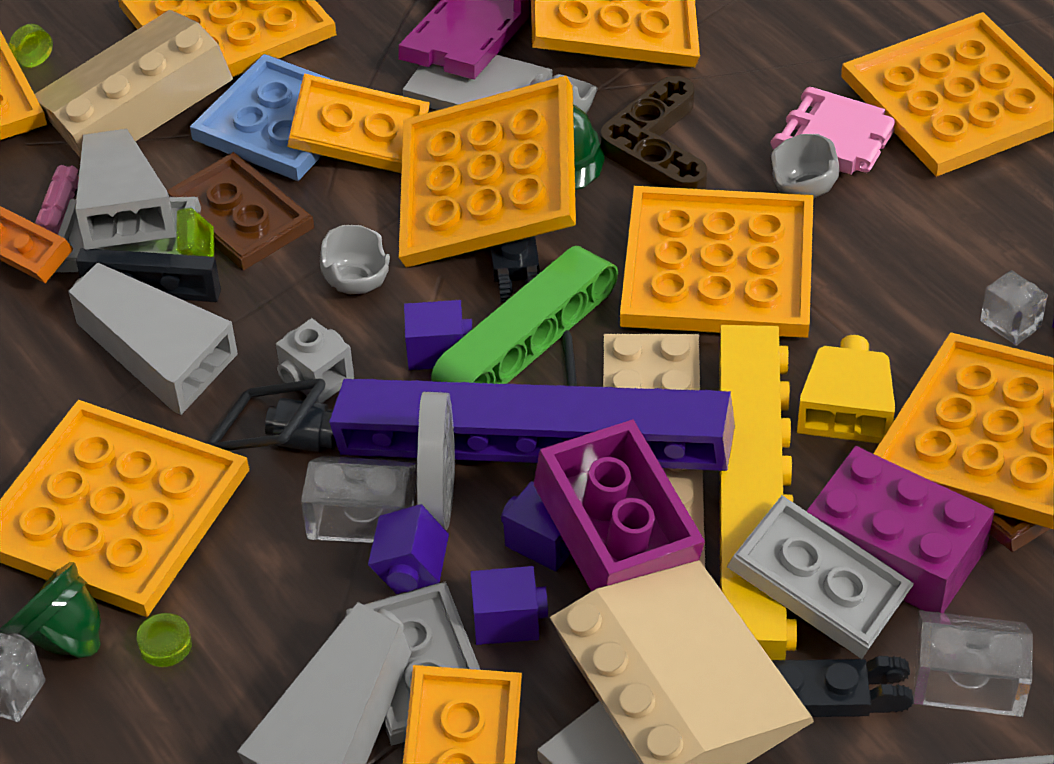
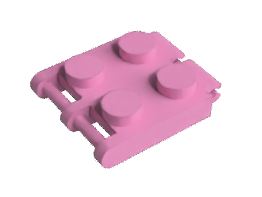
(851, 125)

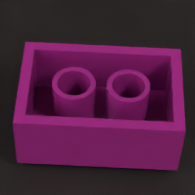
(615, 506)
(906, 524)

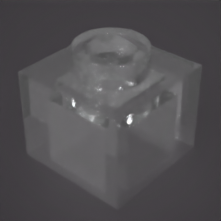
(1013, 307)

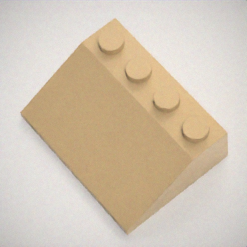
(137, 81)
(679, 670)

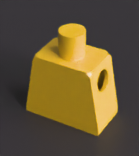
(848, 393)

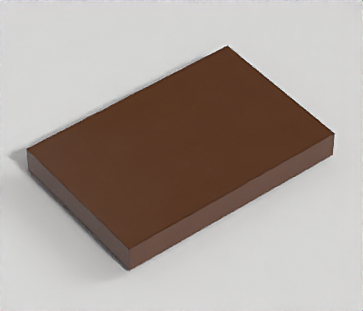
(245, 209)

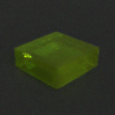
(194, 234)

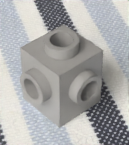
(315, 354)

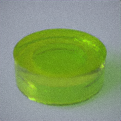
(31, 45)
(164, 639)

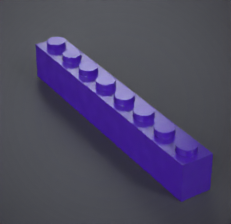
(518, 419)

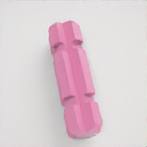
(57, 198)

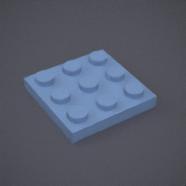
(258, 117)

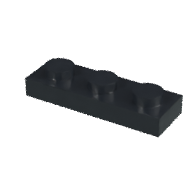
(178, 275)

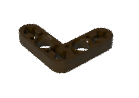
(629, 139)

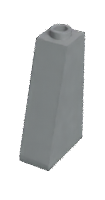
(119, 193)
(154, 334)
(338, 698)

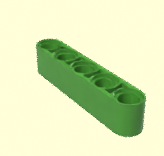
(529, 320)

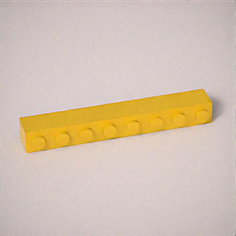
(756, 470)

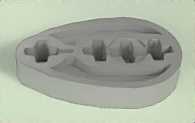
(436, 456)

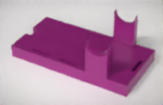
(464, 34)

